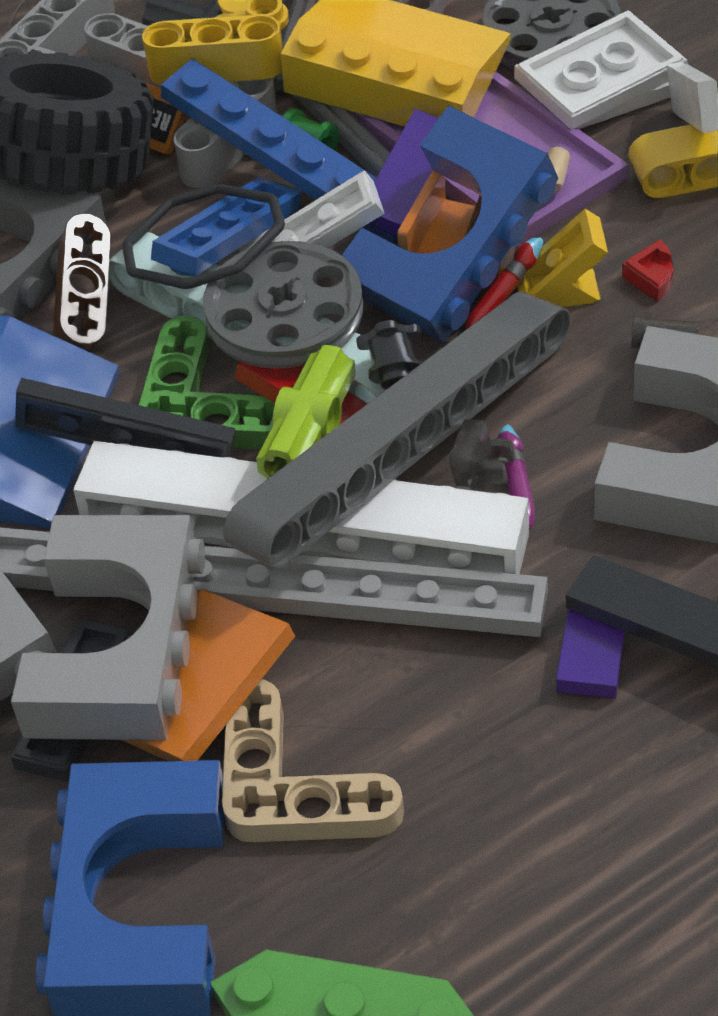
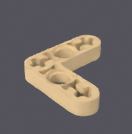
(267, 786)

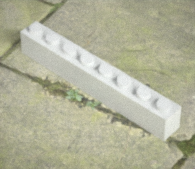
(396, 525)

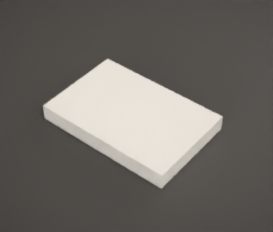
(598, 69)

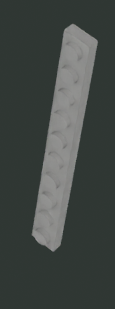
(337, 588)

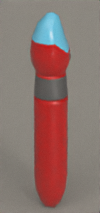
(508, 280)

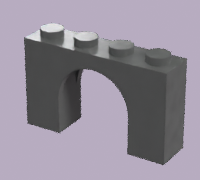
(40, 221)

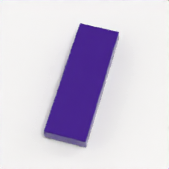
(403, 173)

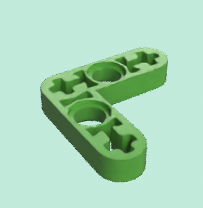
(184, 396)

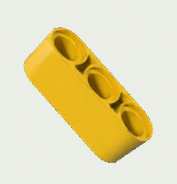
(229, 46)
(675, 161)

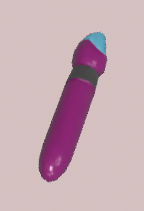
(517, 474)

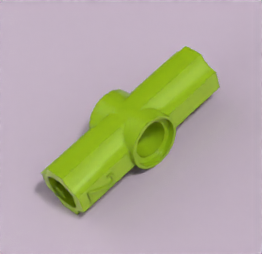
(308, 409)

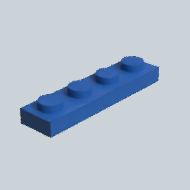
(221, 229)

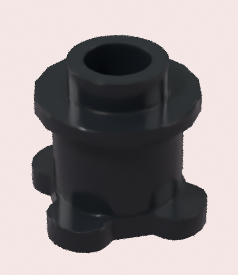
(390, 351)

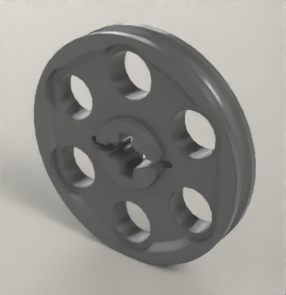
(544, 23)
(296, 303)

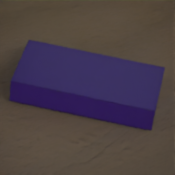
(590, 657)

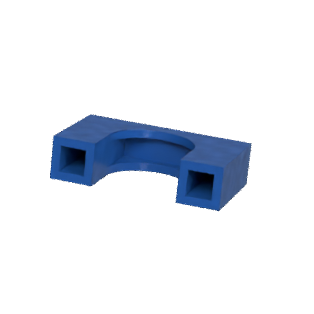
(442, 285)
(105, 818)

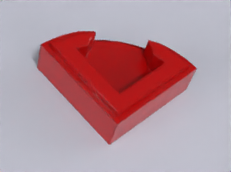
(651, 270)

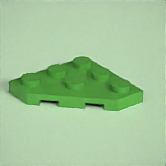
(310, 986)

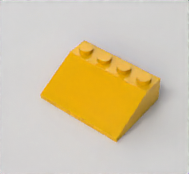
(390, 59)

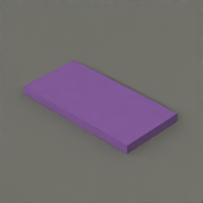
(510, 109)

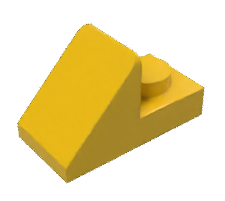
(567, 262)

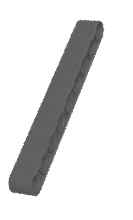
(394, 430)

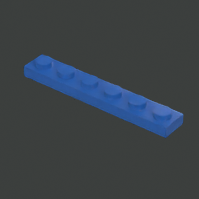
(260, 133)

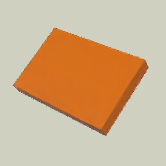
(227, 660)

